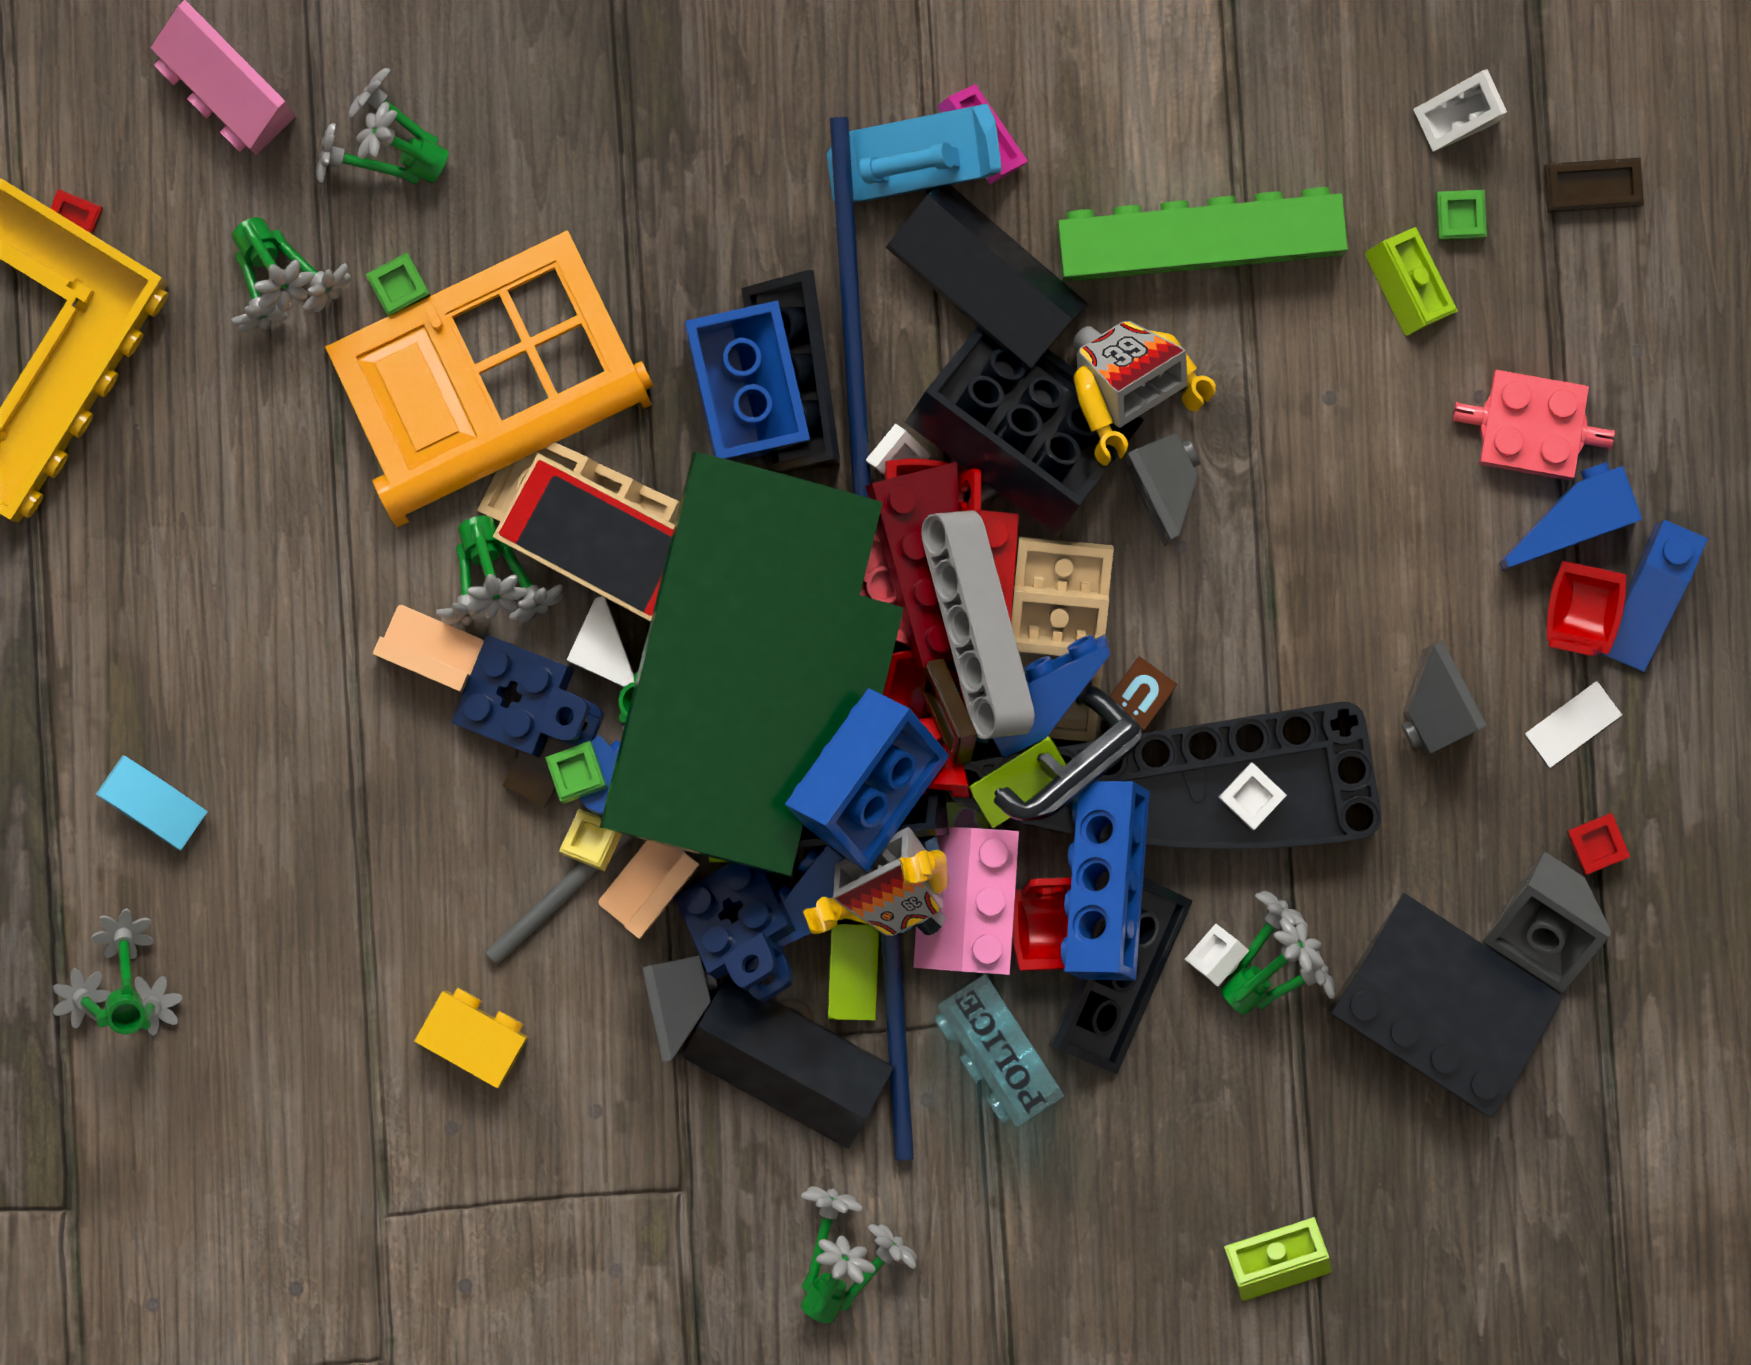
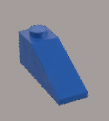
(1583, 512)
(1655, 592)

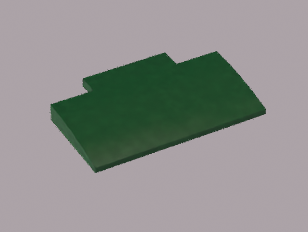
(748, 662)

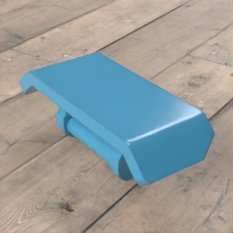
(922, 153)

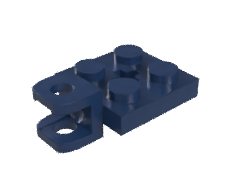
(544, 705)
(748, 945)

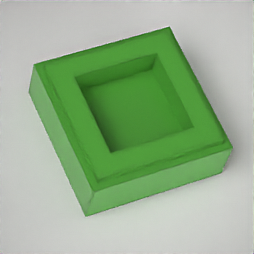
(1461, 215)
(398, 284)
(576, 772)

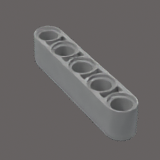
(977, 624)

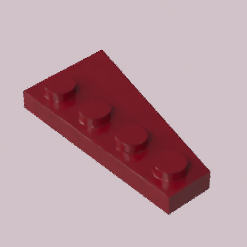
(904, 508)

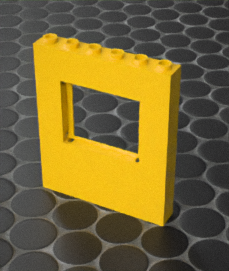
(78, 350)

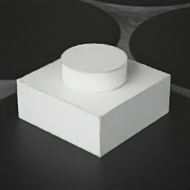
(895, 446)
(1252, 796)
(1217, 955)

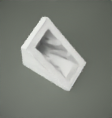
(1461, 111)
(600, 646)

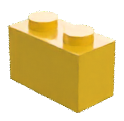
(472, 1037)

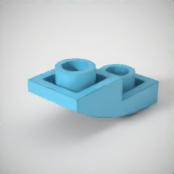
(151, 802)

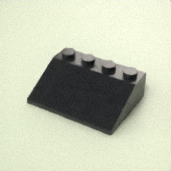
(1016, 428)
(1446, 1005)

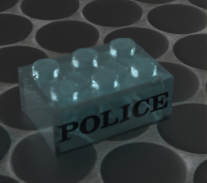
(997, 1051)

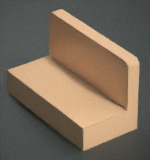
(429, 648)
(647, 886)

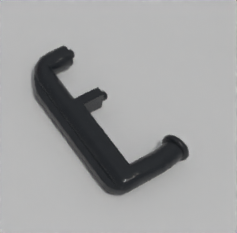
(1084, 768)

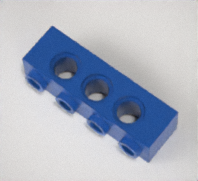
(1123, 855)

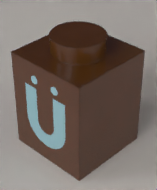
(1142, 691)

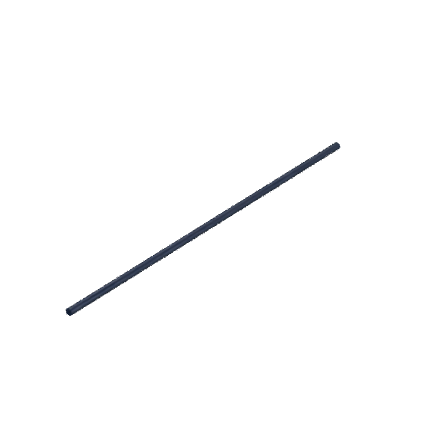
(860, 478)

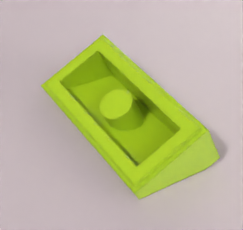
(1410, 281)
(1020, 775)
(853, 972)
(1278, 1259)

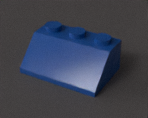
(746, 382)
(868, 778)

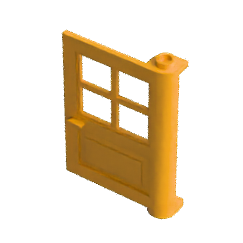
(426, 395)

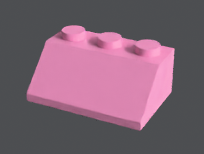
(220, 81)
(975, 904)

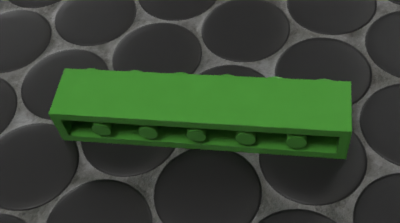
(1201, 236)

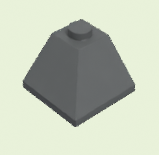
(1165, 481)
(1439, 703)
(1550, 923)
(677, 1000)

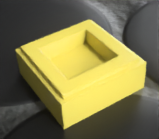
(588, 842)

